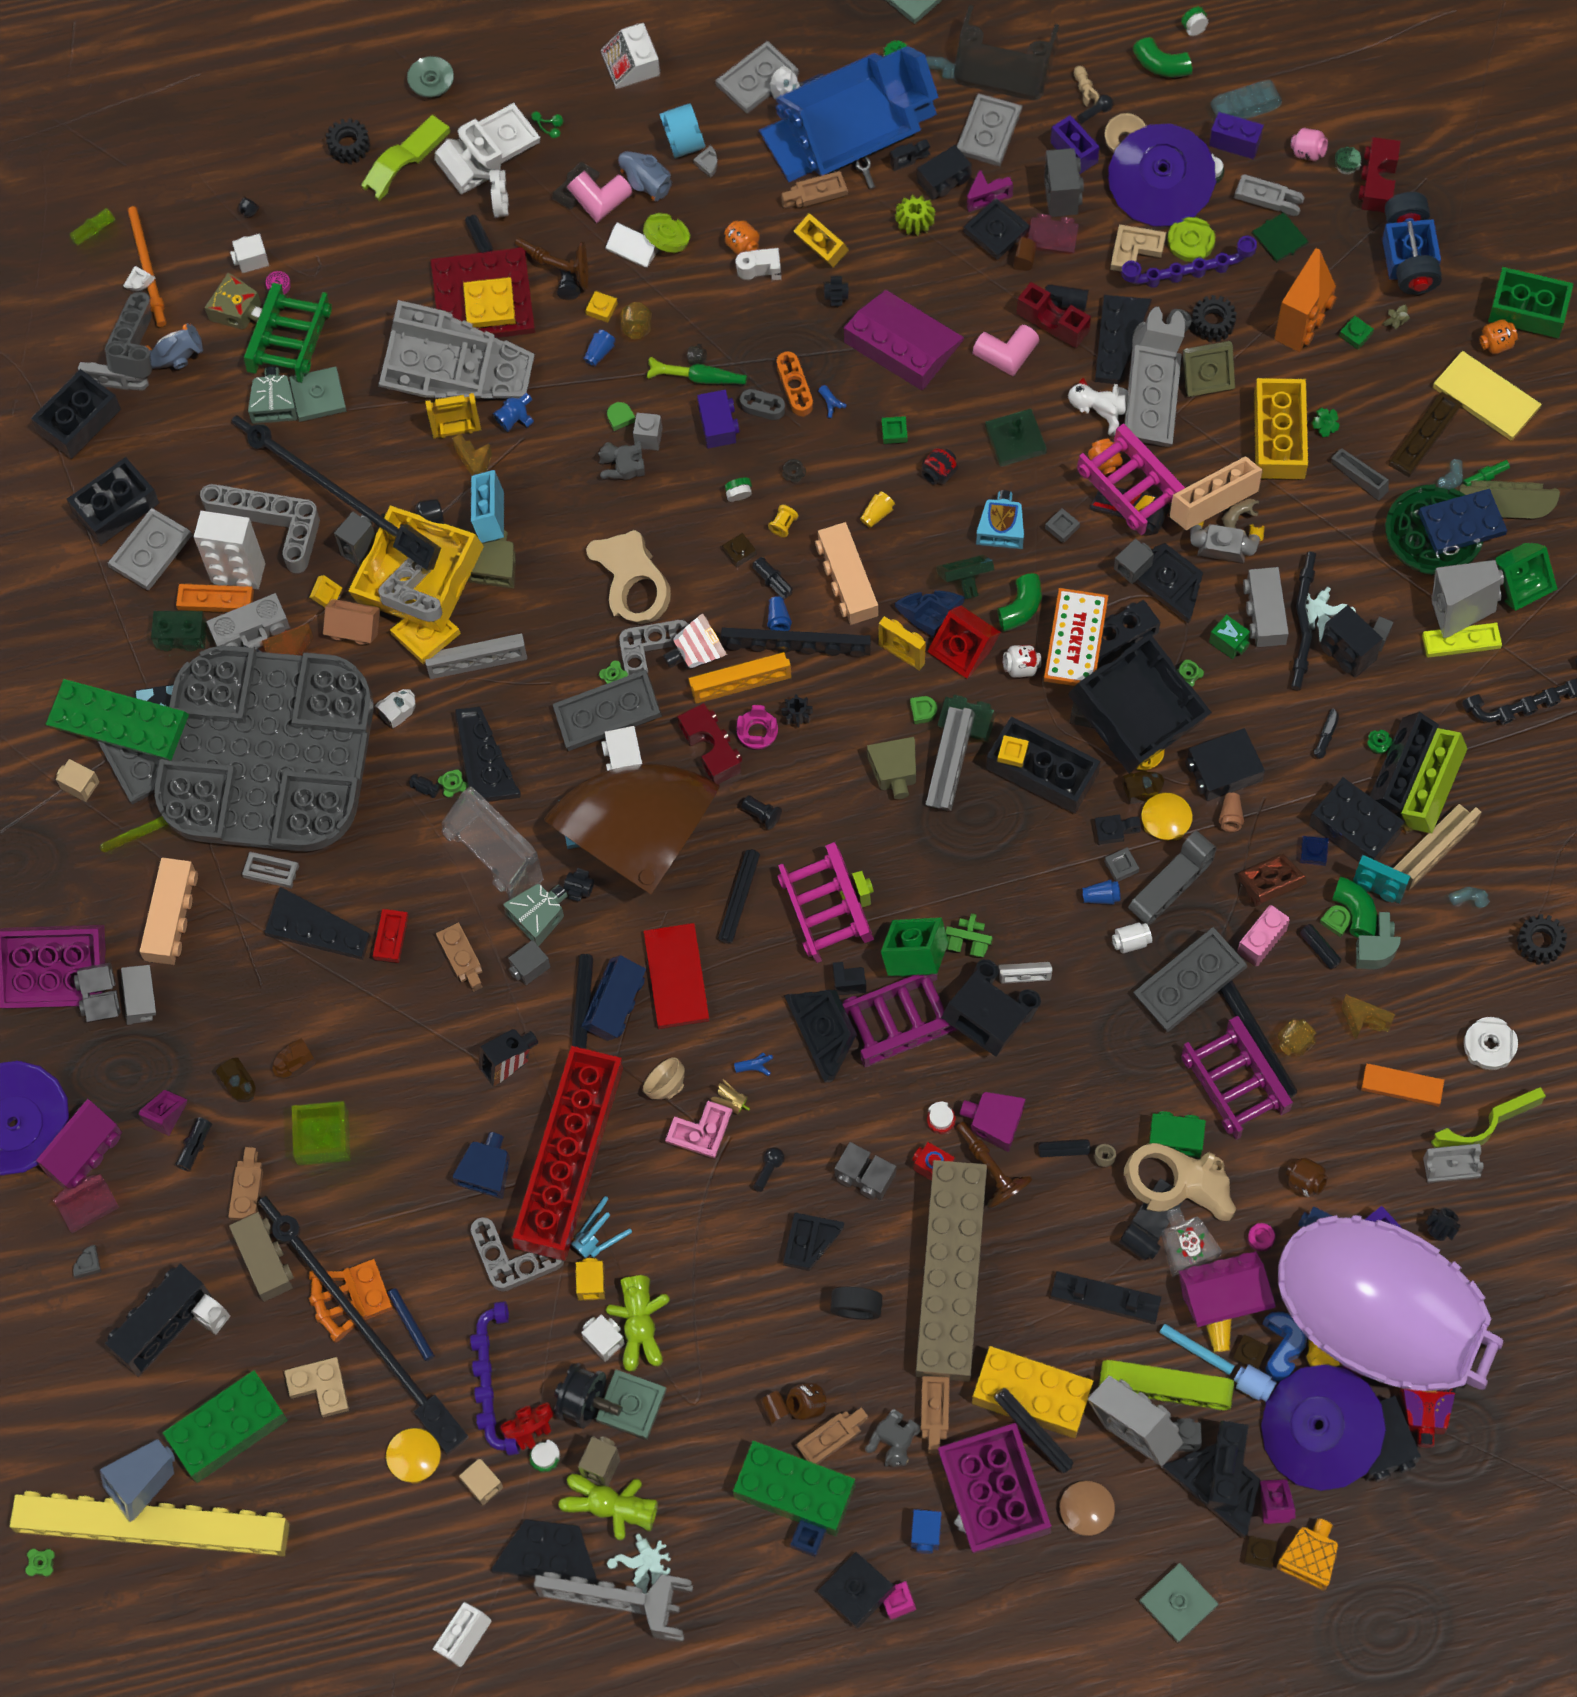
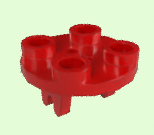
(526, 1423)

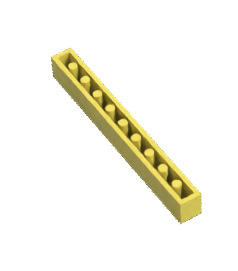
(153, 1526)

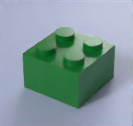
(914, 946)

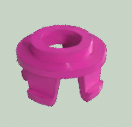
(757, 716)

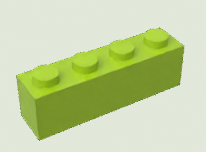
(1434, 780)

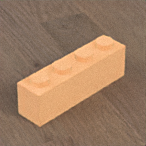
(1215, 493)
(847, 573)
(168, 911)

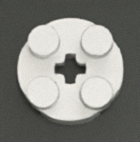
(498, 193)
(1480, 1054)

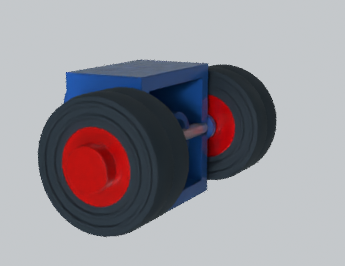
(1411, 244)

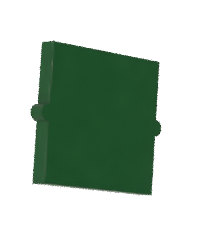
(1280, 237)

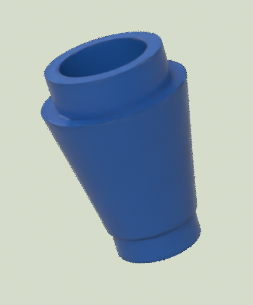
(599, 347)
(778, 615)
(1102, 893)

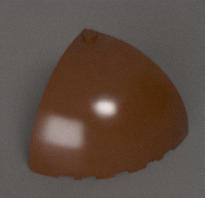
(635, 817)

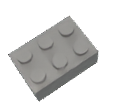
(1136, 1420)

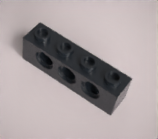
(1144, 623)
(1403, 761)

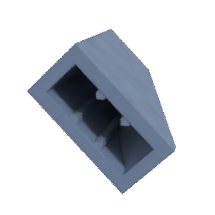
(138, 1477)

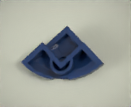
(928, 610)

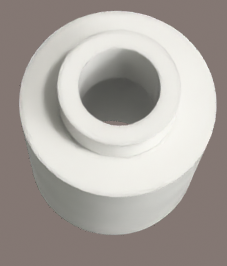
(1132, 937)

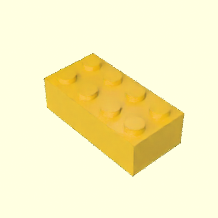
(1281, 428)
(1047, 1393)

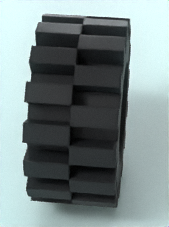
(344, 130)
(1213, 330)
(1545, 925)

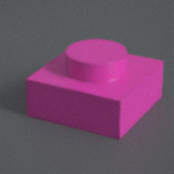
(900, 1601)

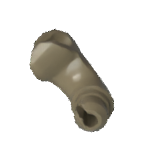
(1232, 515)

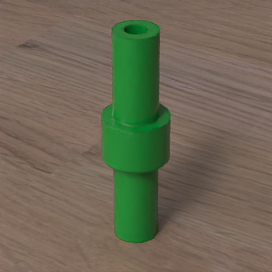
(1488, 473)

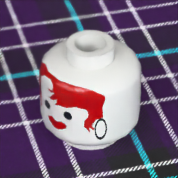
(1021, 661)

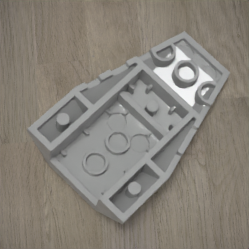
(446, 357)

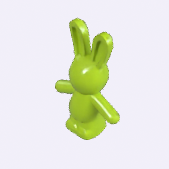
(639, 1325)
(605, 1502)

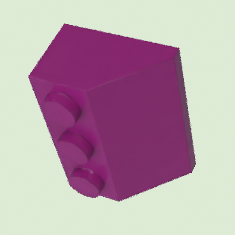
(79, 1146)
(1226, 1289)

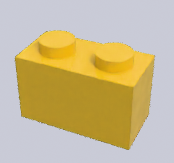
(821, 240)

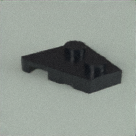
(809, 1240)

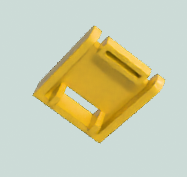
(450, 410)

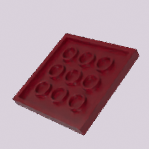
(453, 271)

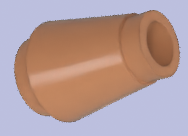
(1231, 813)

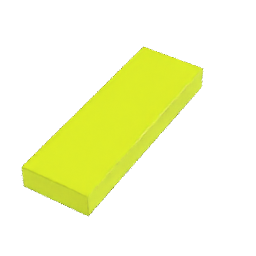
(1468, 640)

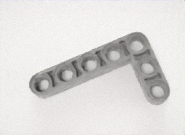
(270, 515)

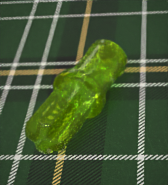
(92, 226)

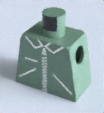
(271, 398)
(537, 911)

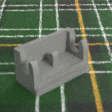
(138, 994)
(1453, 1163)

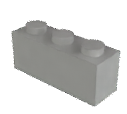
(1266, 607)

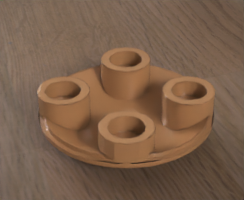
(1087, 1508)

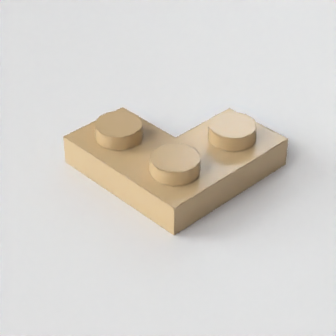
(1136, 241)
(322, 1378)

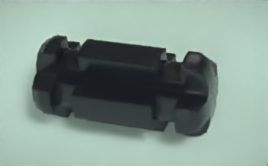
(424, 785)

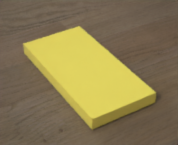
(1487, 395)

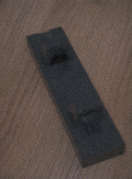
(1106, 1297)

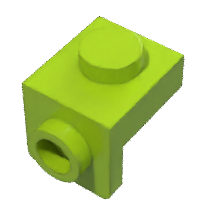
(862, 887)

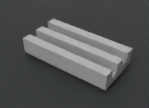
(288, 883)

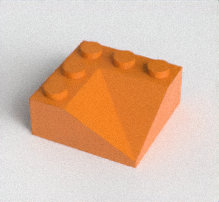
(1306, 303)

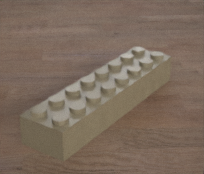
(951, 1270)

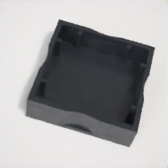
(1139, 703)

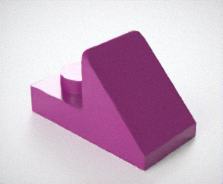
(983, 194)
(1276, 1501)

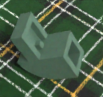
(1377, 950)

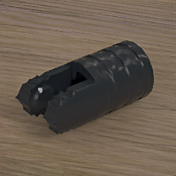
(1066, 296)

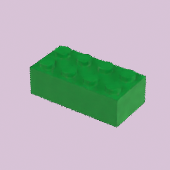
(225, 1426)
(794, 1488)

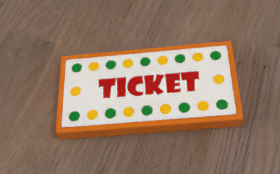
(1075, 636)

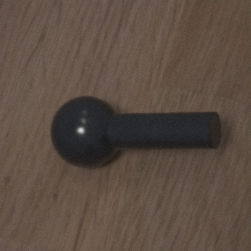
(1104, 105)
(773, 1159)

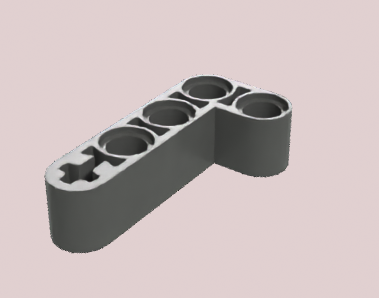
(123, 348)
(1174, 879)

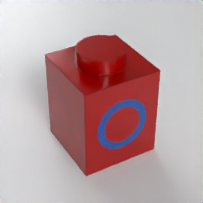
(925, 1157)

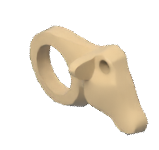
(630, 562)
(1194, 1179)

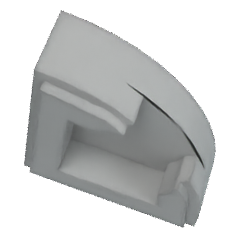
(707, 161)

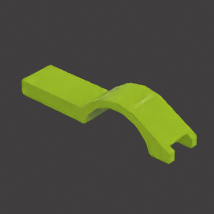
(411, 150)
(1500, 1113)

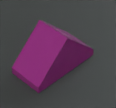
(163, 1112)

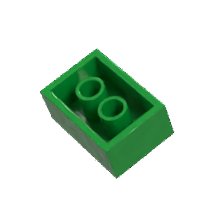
(1531, 302)

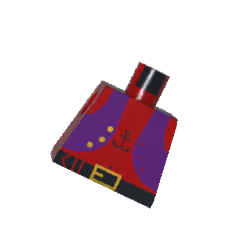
(1427, 1412)

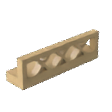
(1438, 844)

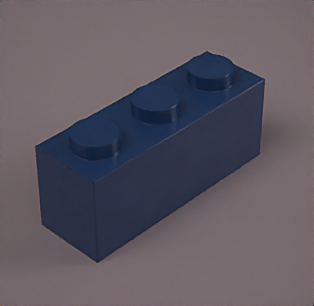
(614, 998)

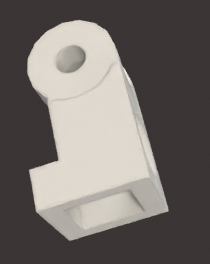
(758, 264)
(210, 1314)

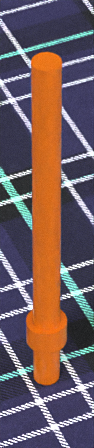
(156, 302)

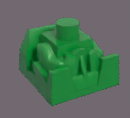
(1526, 574)

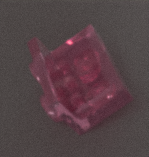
(1054, 234)
(86, 1202)

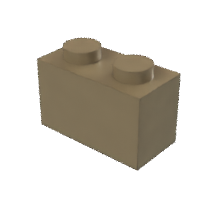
(599, 1461)

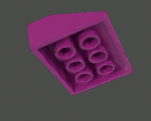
(901, 339)
(42, 963)
(995, 1489)

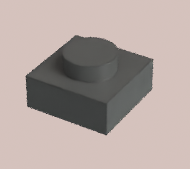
(1062, 525)
(1121, 864)

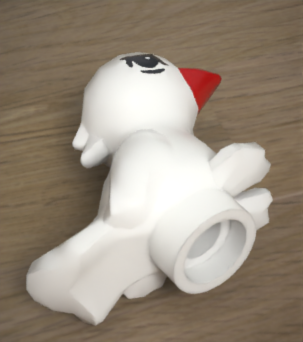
(1105, 403)

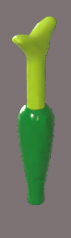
(697, 373)

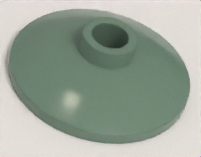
(430, 69)

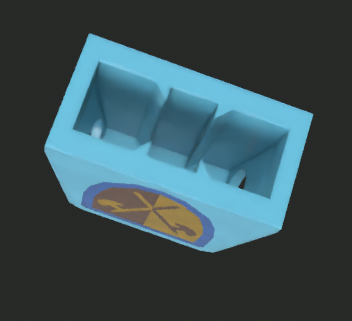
(1001, 523)

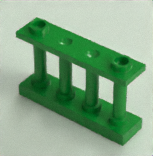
(270, 318)

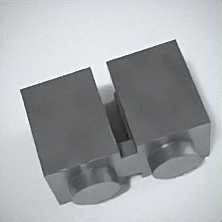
(95, 979)
(853, 1165)

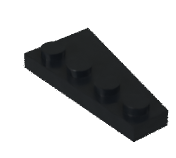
(1118, 323)
(483, 758)
(309, 925)

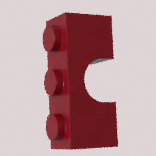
(1381, 158)
(1069, 325)
(701, 726)

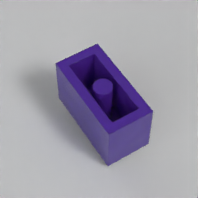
(1069, 135)
(1236, 135)
(717, 418)

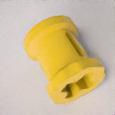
(783, 521)

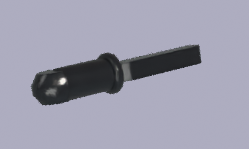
(1326, 735)

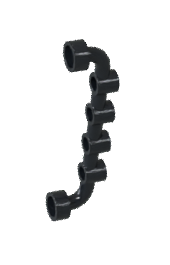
(1527, 705)

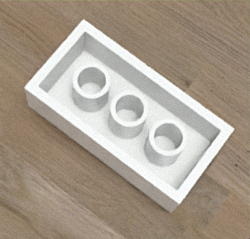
(229, 549)

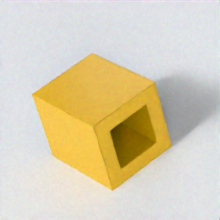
(590, 1279)

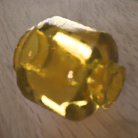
(636, 319)
(1296, 1038)

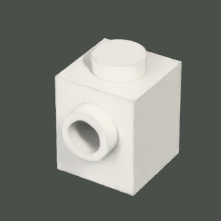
(249, 253)
(603, 1336)

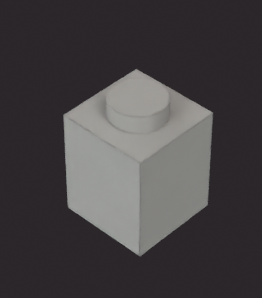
(648, 431)

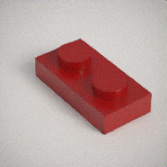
(390, 935)

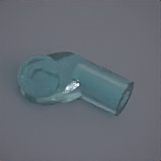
(941, 63)
(1453, 478)
(1470, 893)

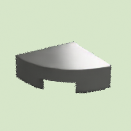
(87, 1263)

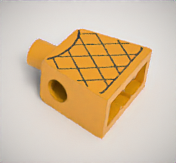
(1311, 1555)

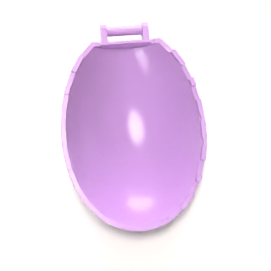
(1386, 1304)

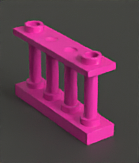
(1142, 459)
(850, 905)

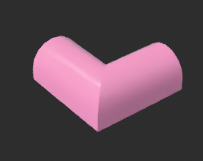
(599, 201)
(1007, 356)
(703, 1137)

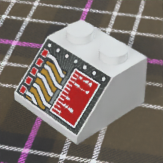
(631, 56)

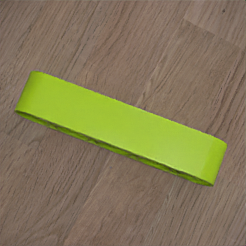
(1172, 1385)

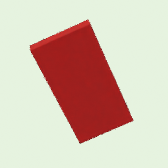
(676, 976)

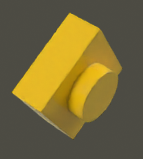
(601, 306)
(325, 591)
(1013, 751)

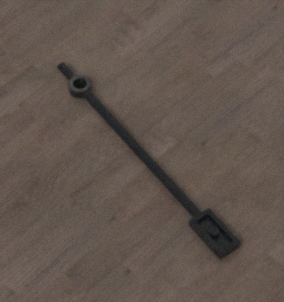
(407, 539)
(432, 1411)

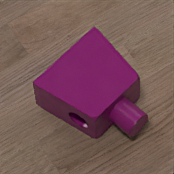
(995, 1118)

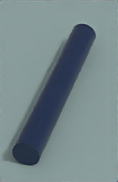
(410, 1324)

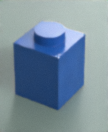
(926, 1531)

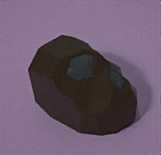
(1142, 786)
(237, 1080)

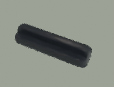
(478, 234)
(1320, 946)
(1064, 1148)

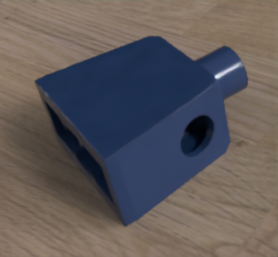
(484, 1167)

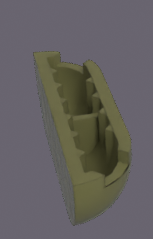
(1517, 498)

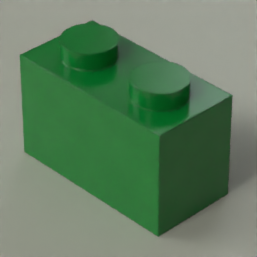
(1178, 1133)

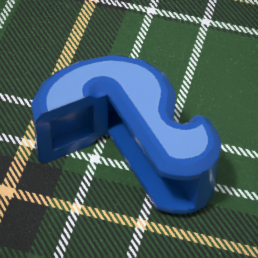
(1289, 1349)

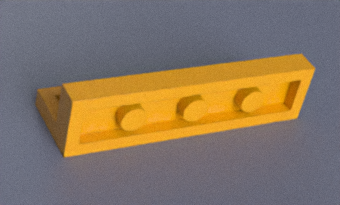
(740, 677)

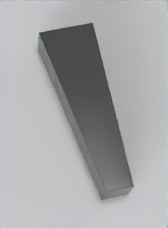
(1361, 474)

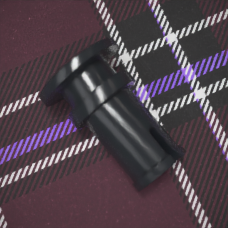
(568, 286)
(764, 812)

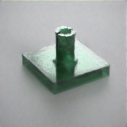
(1015, 437)
(965, 571)

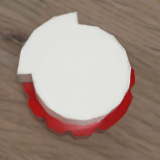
(940, 1118)

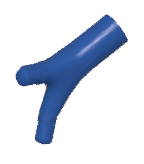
(830, 400)
(754, 1064)

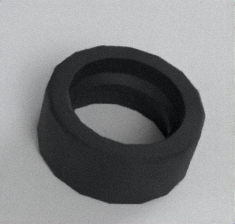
(856, 1303)

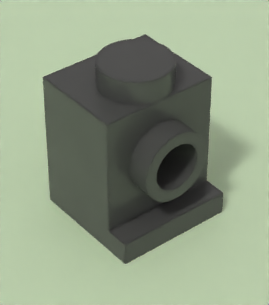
(1190, 1434)

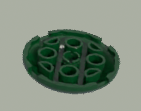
(1408, 535)

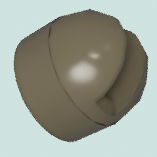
(1106, 1149)

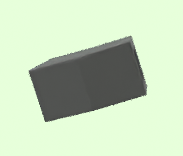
(1383, 628)

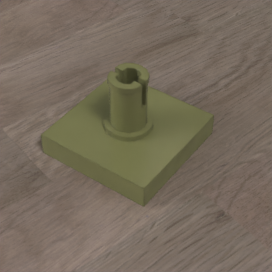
(1209, 368)

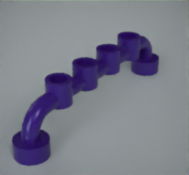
(1132, 270)
(483, 1369)

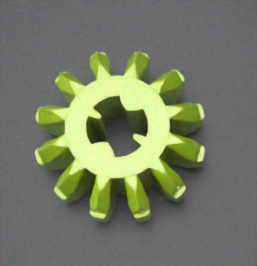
(915, 215)

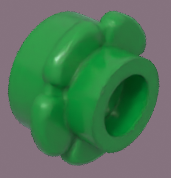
(1377, 747)

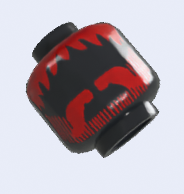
(939, 466)

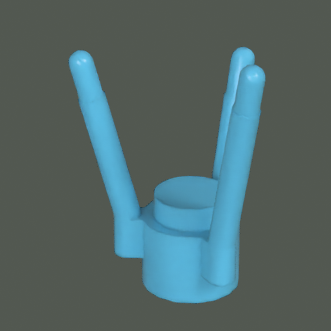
(586, 1242)

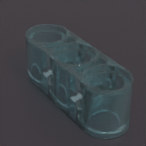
(1248, 101)

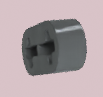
(762, 404)

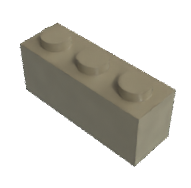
(262, 1256)

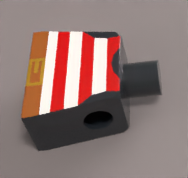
(695, 645)
(505, 1055)

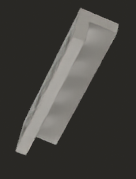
(477, 656)
(950, 758)

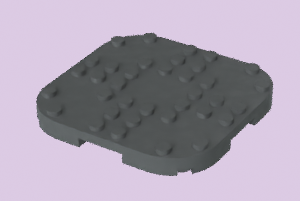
(266, 749)

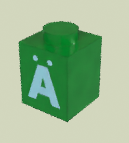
(1230, 637)

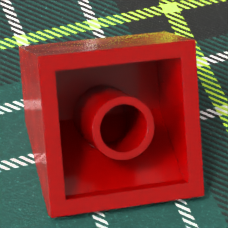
(963, 641)

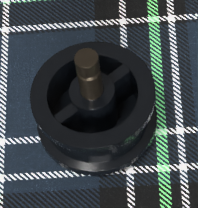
(582, 1396)

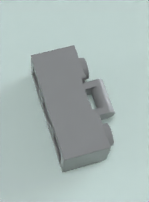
(249, 623)

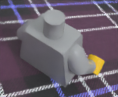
(1226, 542)

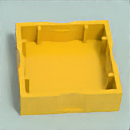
(447, 580)

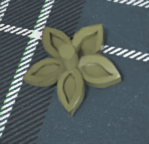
(1397, 317)

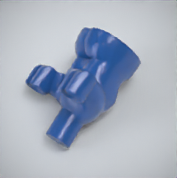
(512, 411)

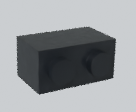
(944, 172)

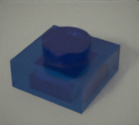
(1314, 850)

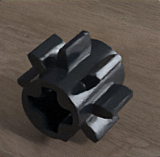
(836, 290)
(797, 717)
(579, 884)
(1443, 1224)

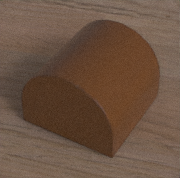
(1024, 254)
(776, 1408)

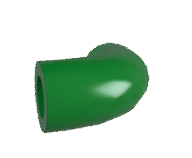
(1162, 63)
(1025, 604)
(1360, 905)

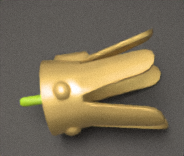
(733, 1099)

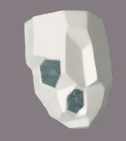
(783, 81)
(396, 707)

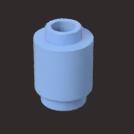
(1254, 1383)

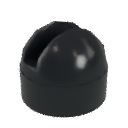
(248, 206)

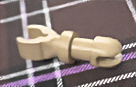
(1085, 85)

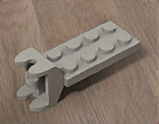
(1155, 378)
(654, 1604)

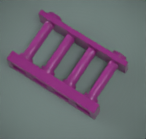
(897, 1041)
(1249, 1055)

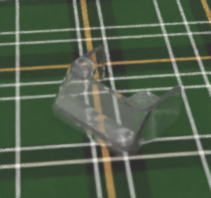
(493, 843)

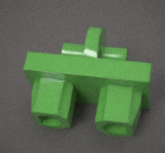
(980, 941)

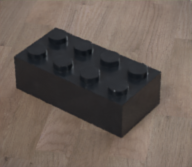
(1049, 766)
(157, 1320)

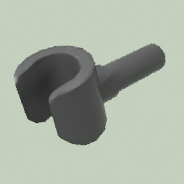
(866, 172)

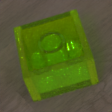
(320, 1133)

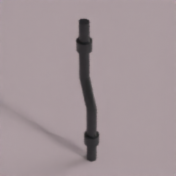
(1301, 664)

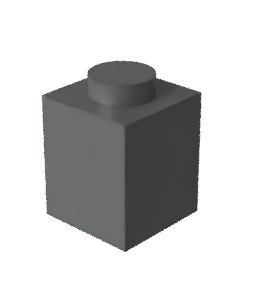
(1134, 561)
(528, 963)

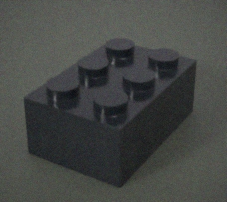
(76, 413)
(113, 501)
(1356, 822)

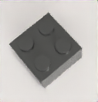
(1063, 182)

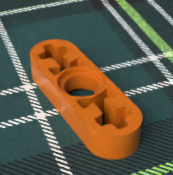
(793, 393)

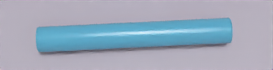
(1197, 1349)

